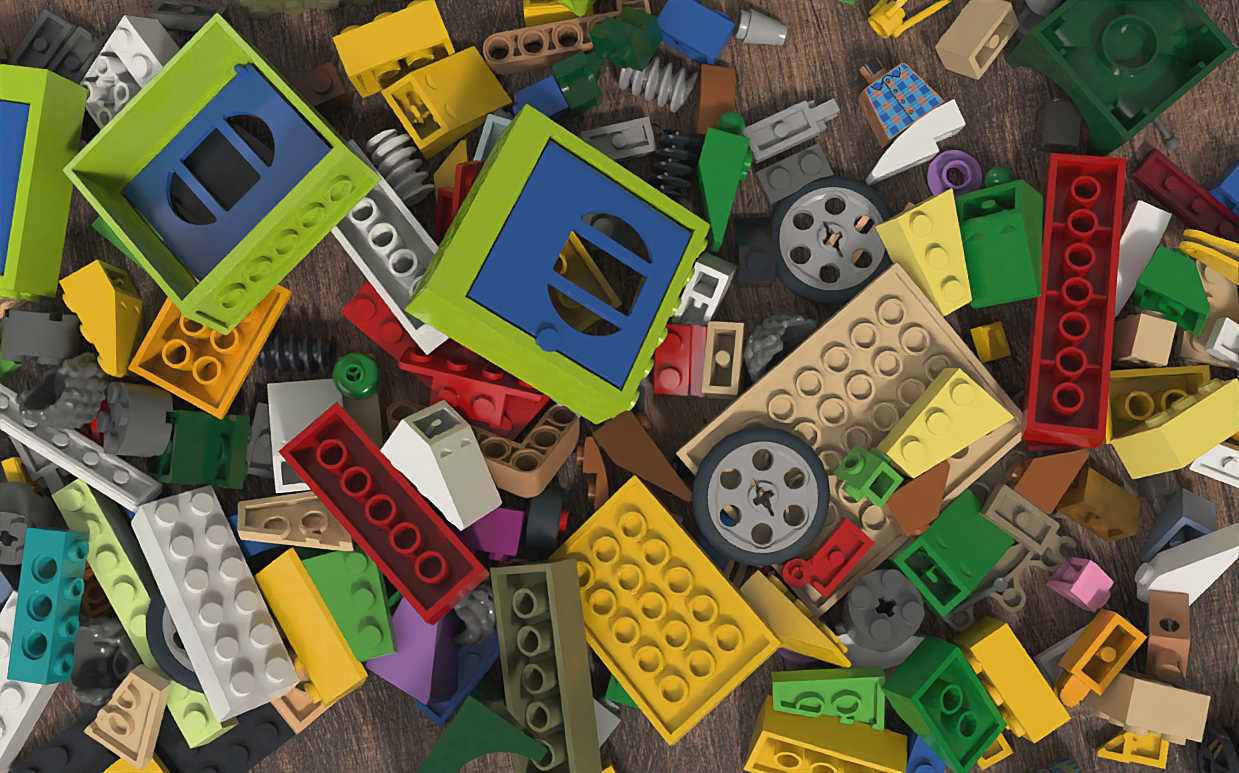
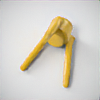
(887, 18)

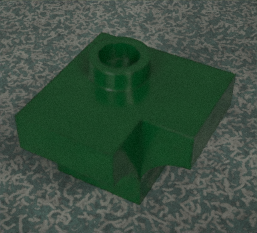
(628, 38)
(578, 81)

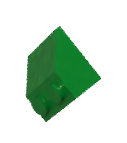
(1175, 289)

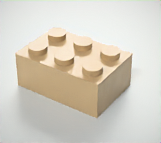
(1153, 706)

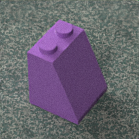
(425, 655)

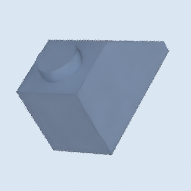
(1180, 521)

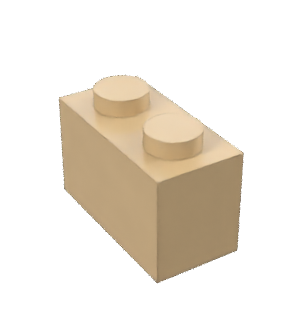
(977, 36)
(1142, 341)
(724, 360)

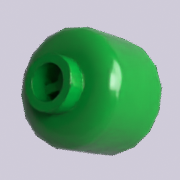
(352, 366)

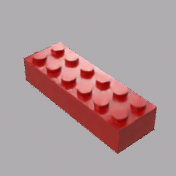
(378, 322)
(384, 514)

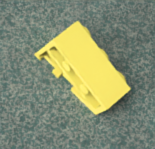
(930, 250)
(941, 423)
(1181, 432)

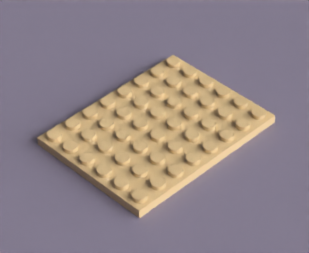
(852, 389)

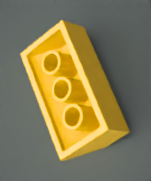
(309, 630)
(821, 745)

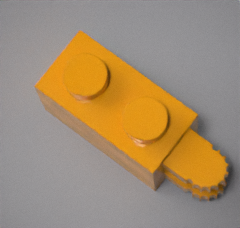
(1096, 657)

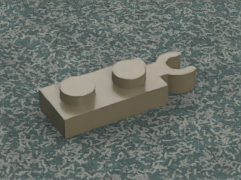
(1025, 523)

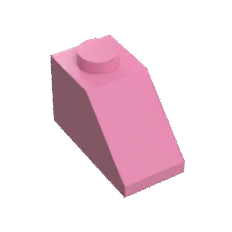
(1082, 583)

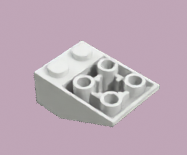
(126, 65)
(291, 410)
(444, 463)

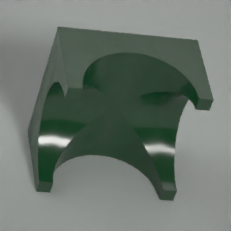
(1123, 60)
(481, 729)

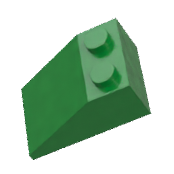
(945, 703)

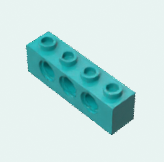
(48, 605)

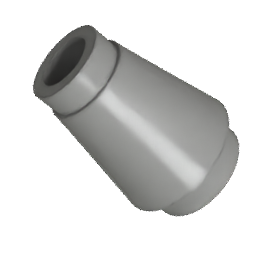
(758, 28)

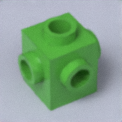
(868, 475)

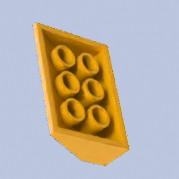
(203, 362)

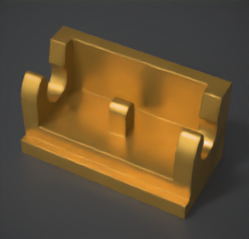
(1101, 506)

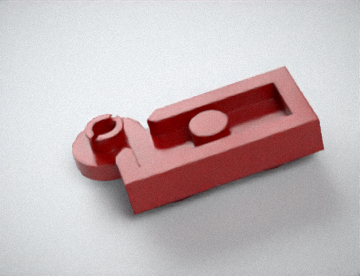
(830, 560)

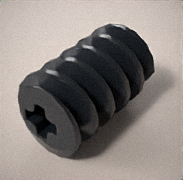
(673, 163)
(298, 352)

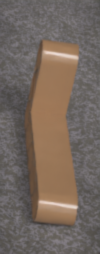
(549, 37)
(514, 466)

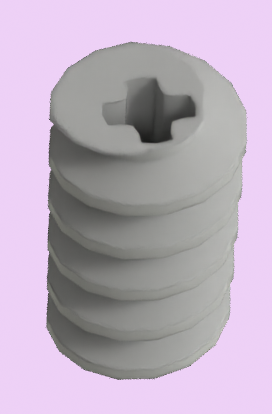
(658, 82)

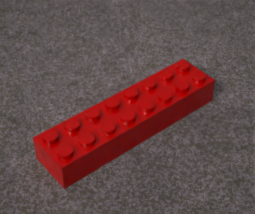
(1077, 301)

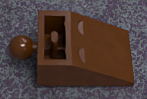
(633, 449)

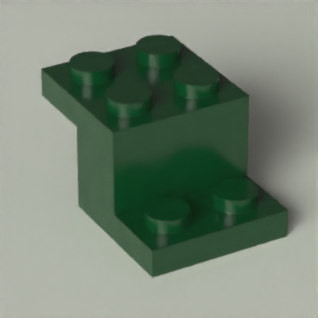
(203, 450)

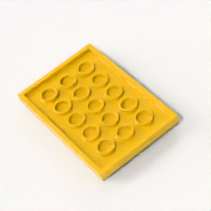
(663, 611)

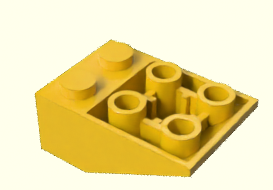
(446, 100)
(109, 314)
(793, 620)

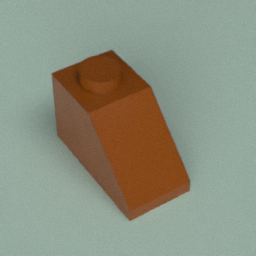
(1045, 477)
(917, 500)

